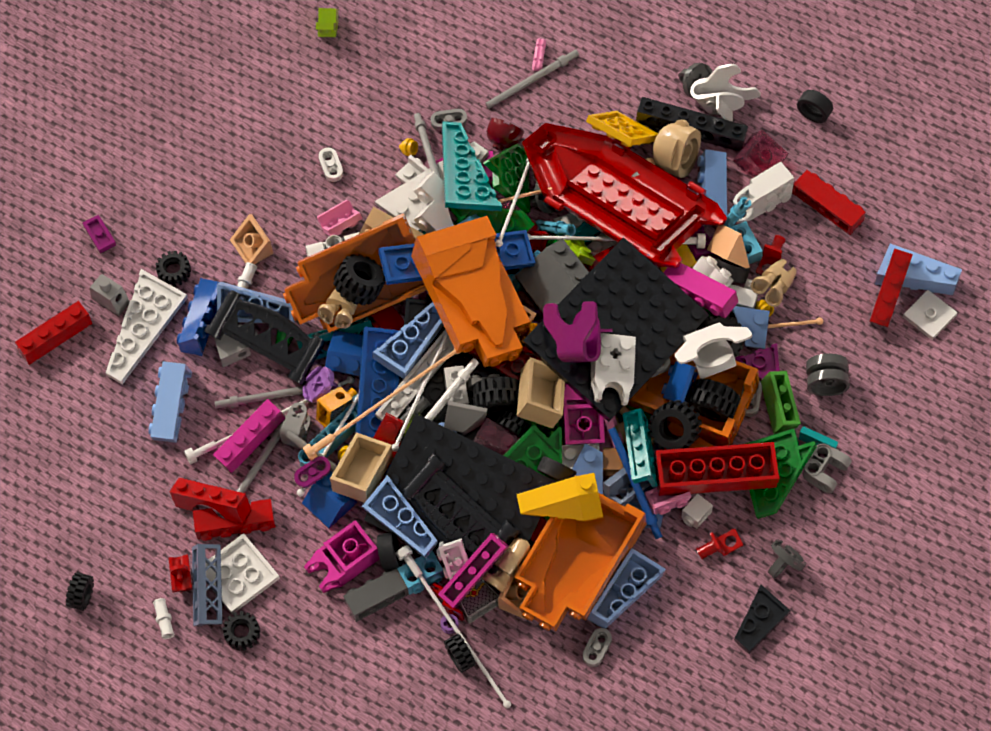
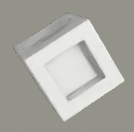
(696, 511)

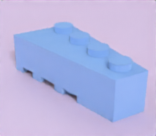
(924, 273)
(269, 301)
(410, 343)
(169, 401)
(398, 516)
(628, 584)

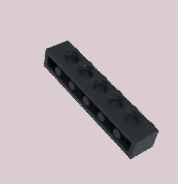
(712, 129)

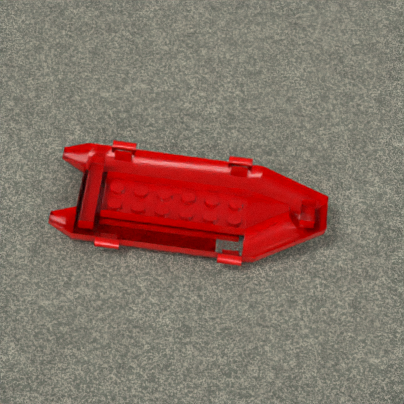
(597, 186)

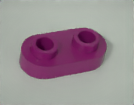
(311, 470)

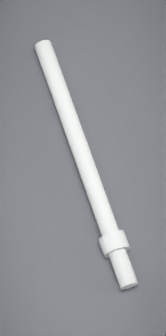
(463, 376)

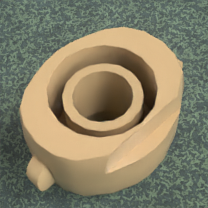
(677, 148)

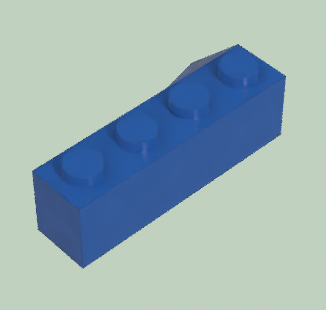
(201, 313)

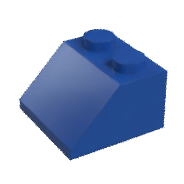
(345, 353)
(680, 382)
(325, 503)

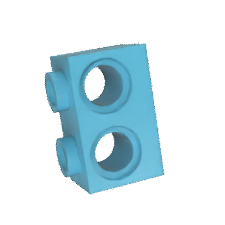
(750, 242)
(430, 577)

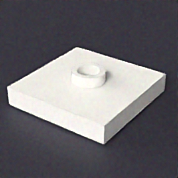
(930, 314)

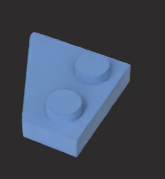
(756, 322)
(590, 461)

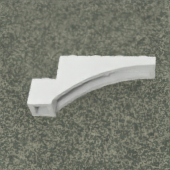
(434, 214)

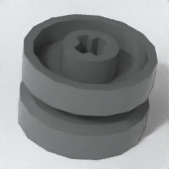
(827, 374)

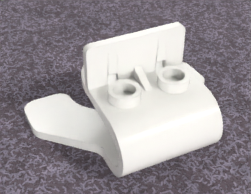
(720, 96)
(710, 349)

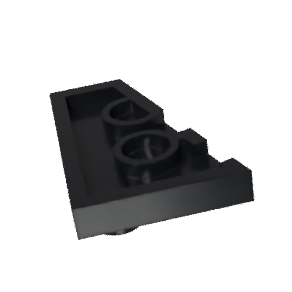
(761, 619)

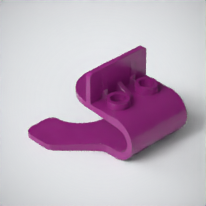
(579, 340)

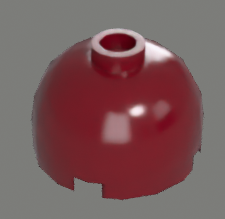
(502, 134)

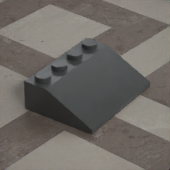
(553, 275)

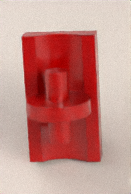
(180, 573)

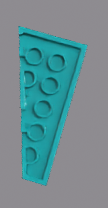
(464, 176)

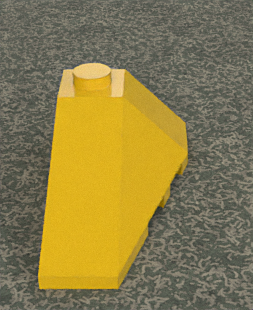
(568, 499)

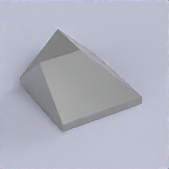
(464, 417)

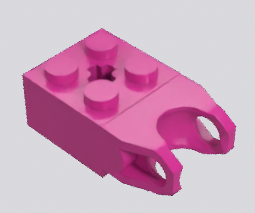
(577, 409)
(343, 556)

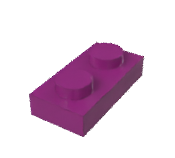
(99, 234)

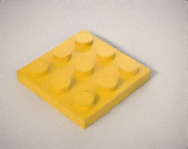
(622, 128)

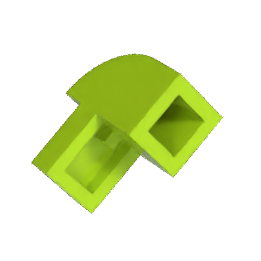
(327, 22)

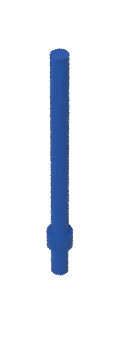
(651, 518)

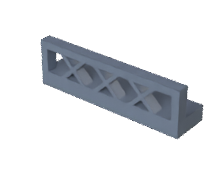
(620, 483)
(199, 584)

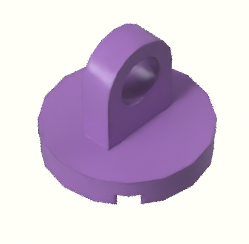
(318, 384)

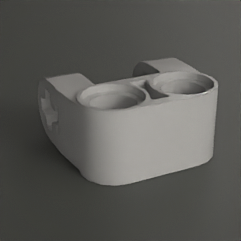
(296, 424)
(818, 463)

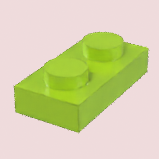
(581, 251)

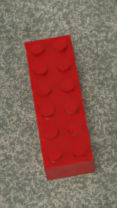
(716, 469)

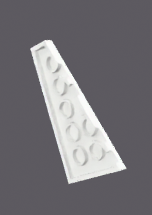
(406, 201)
(145, 319)

